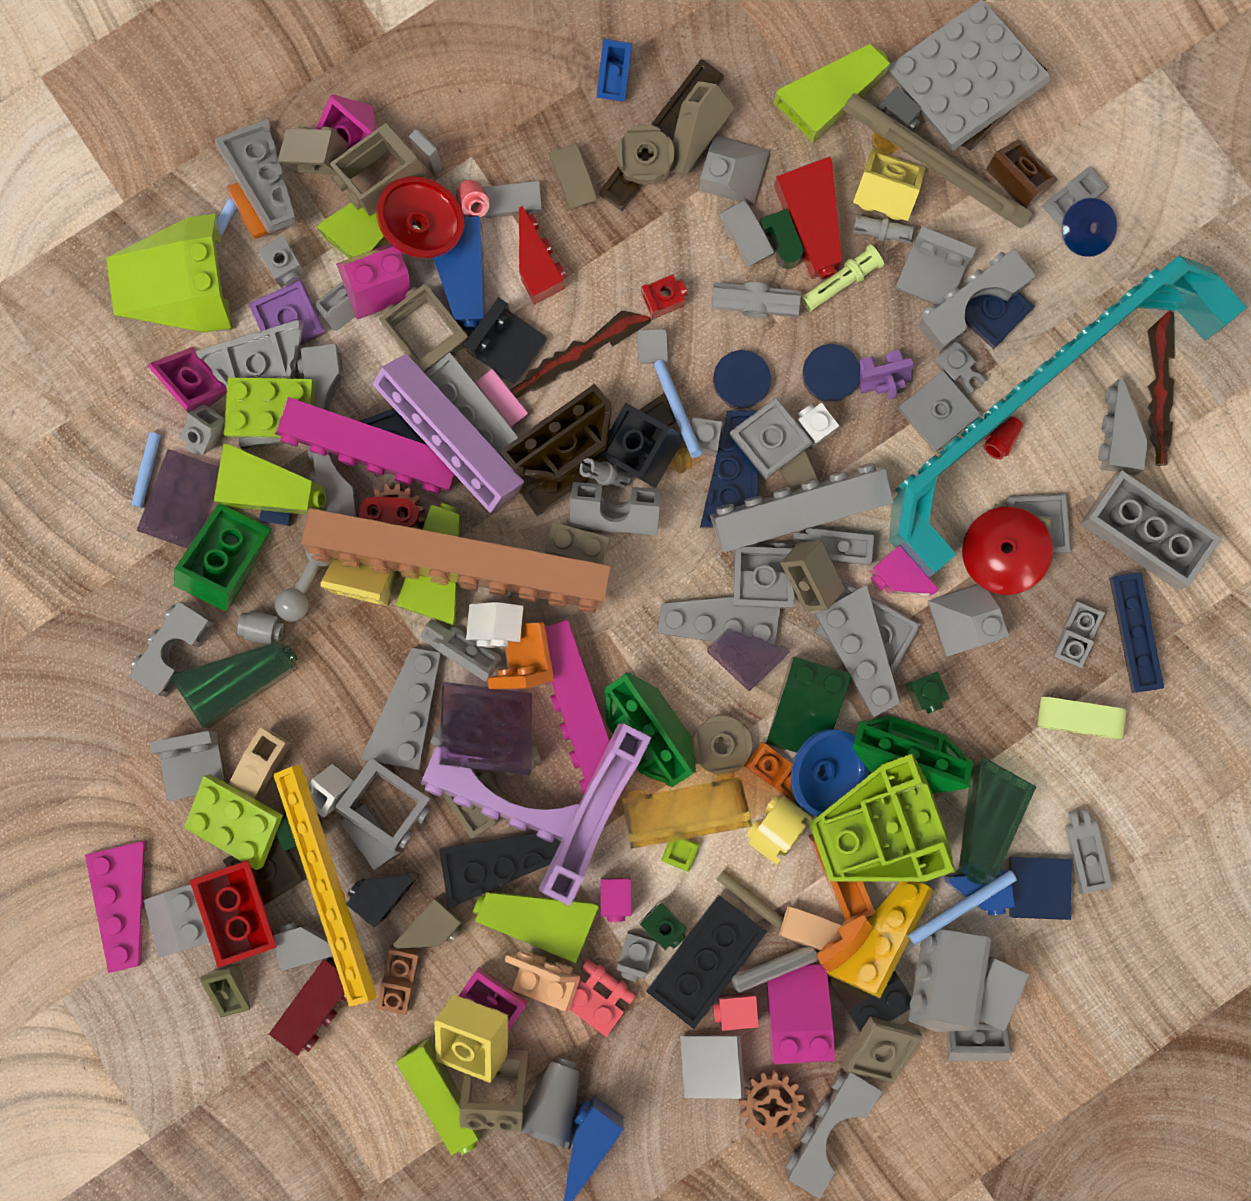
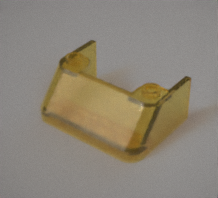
(686, 811)

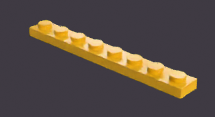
(325, 885)

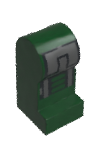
(784, 237)

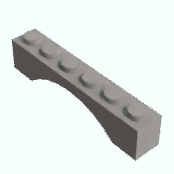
(325, 367)

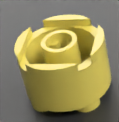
(779, 829)

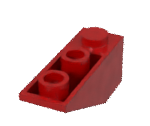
(536, 267)

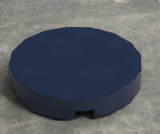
(831, 372)
(741, 379)

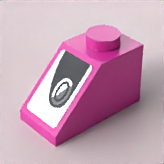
(901, 575)

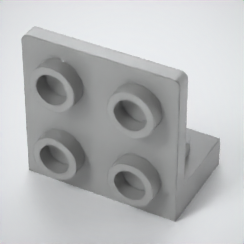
(934, 266)
(186, 762)

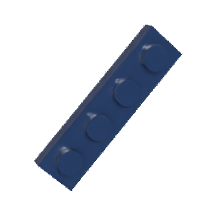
(1136, 632)

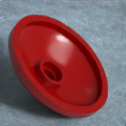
(421, 204)
(1012, 571)

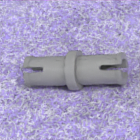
(883, 229)
(604, 473)

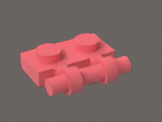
(595, 1007)

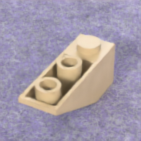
(259, 762)

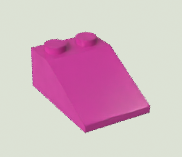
(800, 1016)

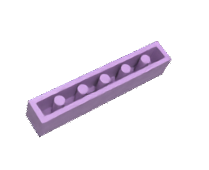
(448, 432)

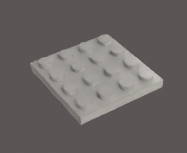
(968, 74)

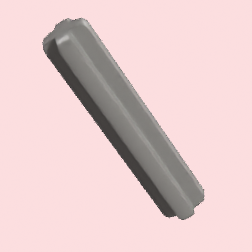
(774, 968)

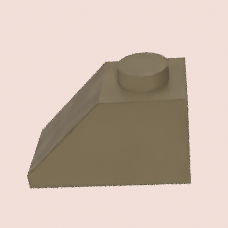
(431, 927)

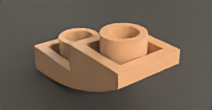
(809, 929)

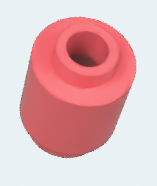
(472, 198)

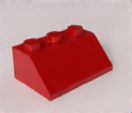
(233, 913)

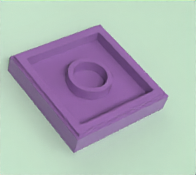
(287, 306)

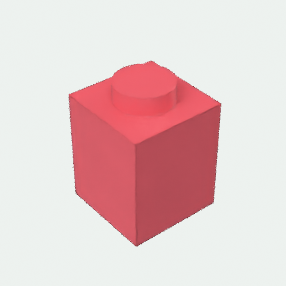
(736, 1011)

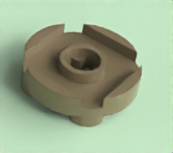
(657, 143)
(732, 731)

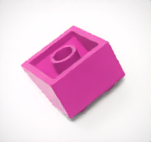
(375, 280)

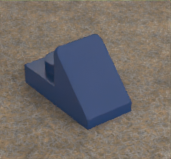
(614, 69)

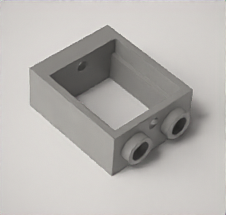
(359, 787)

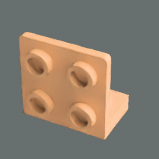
(543, 980)

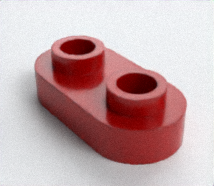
(389, 510)

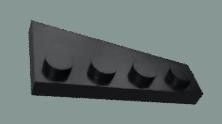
(492, 863)

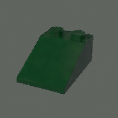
(807, 703)

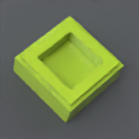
(680, 853)

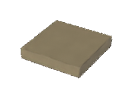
(881, 1050)

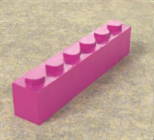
(362, 444)
(576, 702)

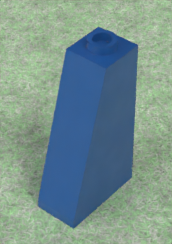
(463, 276)

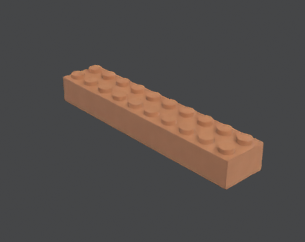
(455, 560)

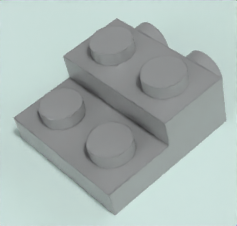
(761, 578)

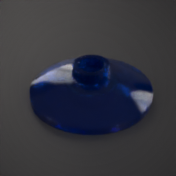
(1077, 224)

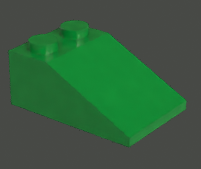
(221, 557)

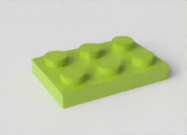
(257, 404)
(233, 821)

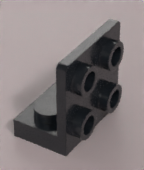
(505, 342)

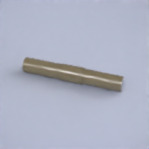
(750, 899)

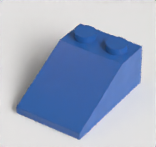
(594, 1135)

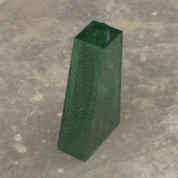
(230, 683)
(992, 818)

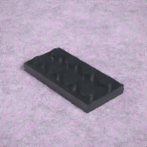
(706, 961)

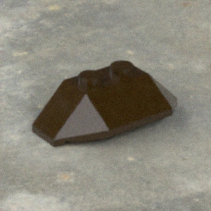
(563, 438)

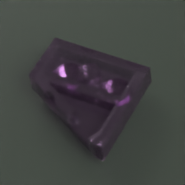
(746, 657)

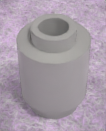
(260, 627)

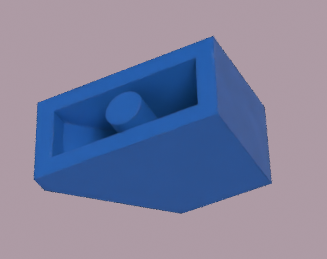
(994, 905)

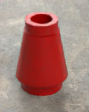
(1003, 438)

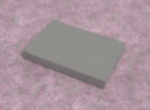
(895, 628)

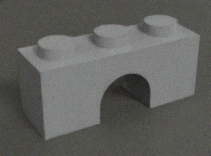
(593, 512)
(154, 667)

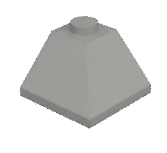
(733, 170)
(967, 620)

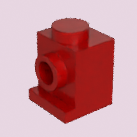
(661, 305)

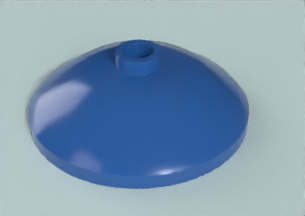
(838, 772)

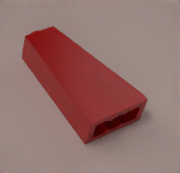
(813, 209)

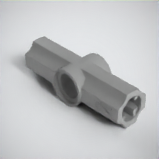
(756, 299)

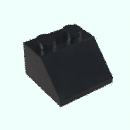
(641, 445)
(378, 895)
(861, 1005)

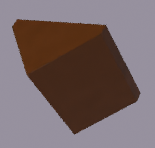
(1020, 173)

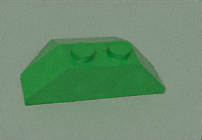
(643, 708)
(893, 738)

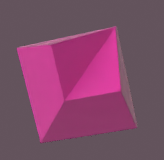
(349, 118)

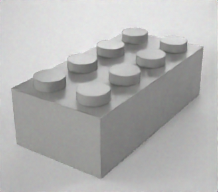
(1150, 531)

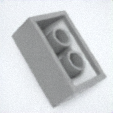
(950, 981)

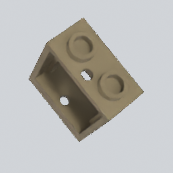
(366, 153)
(414, 299)
(503, 1117)

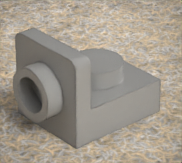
(635, 957)

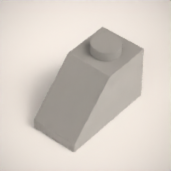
(300, 945)

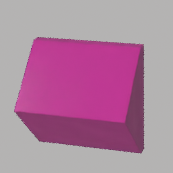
(188, 379)

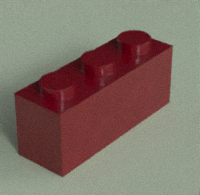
(310, 1009)

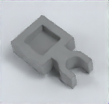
(956, 364)

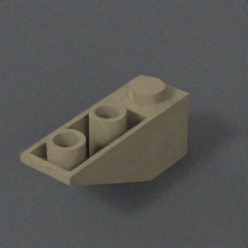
(698, 122)

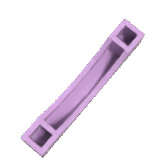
(468, 790)
(602, 793)

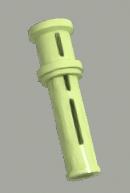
(853, 271)

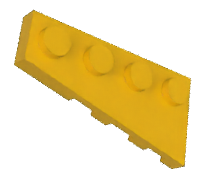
(878, 956)

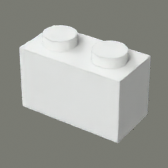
(494, 624)

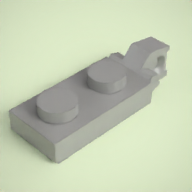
(453, 644)

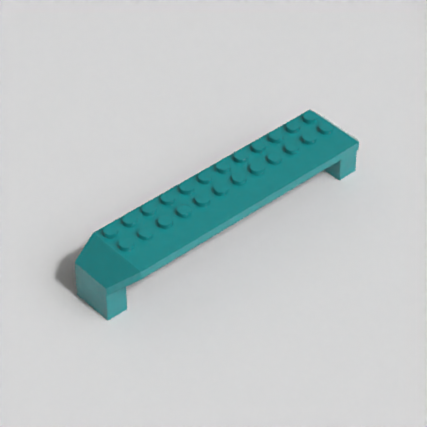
(1180, 287)

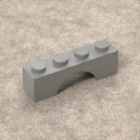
(1003, 279)
(850, 1098)

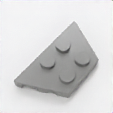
(257, 355)

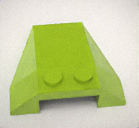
(172, 278)
(885, 829)

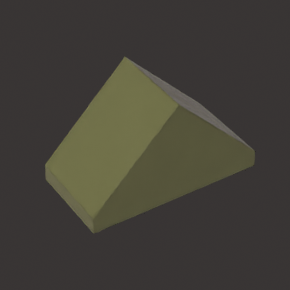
(226, 990)

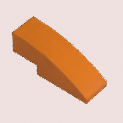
(850, 895)

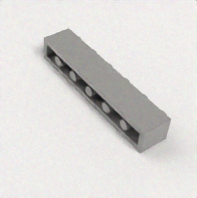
(801, 508)

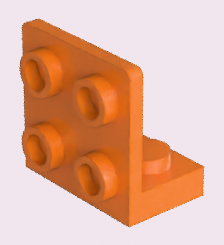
(527, 660)

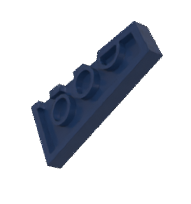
(733, 473)

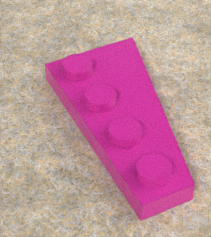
(118, 898)

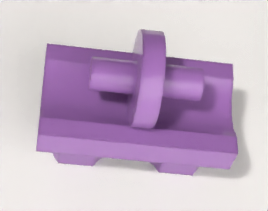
(885, 377)

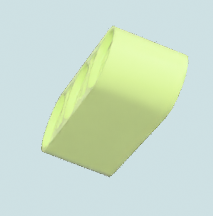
(1082, 718)

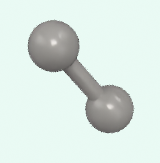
(292, 602)

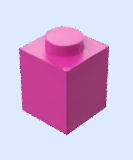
(615, 898)

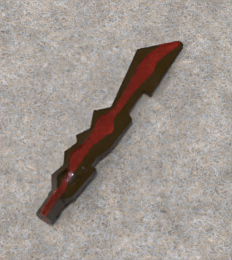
(578, 353)
(1162, 388)

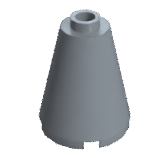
(552, 1105)

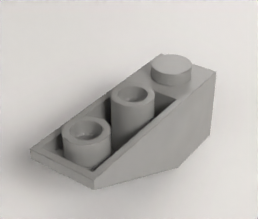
(1124, 437)

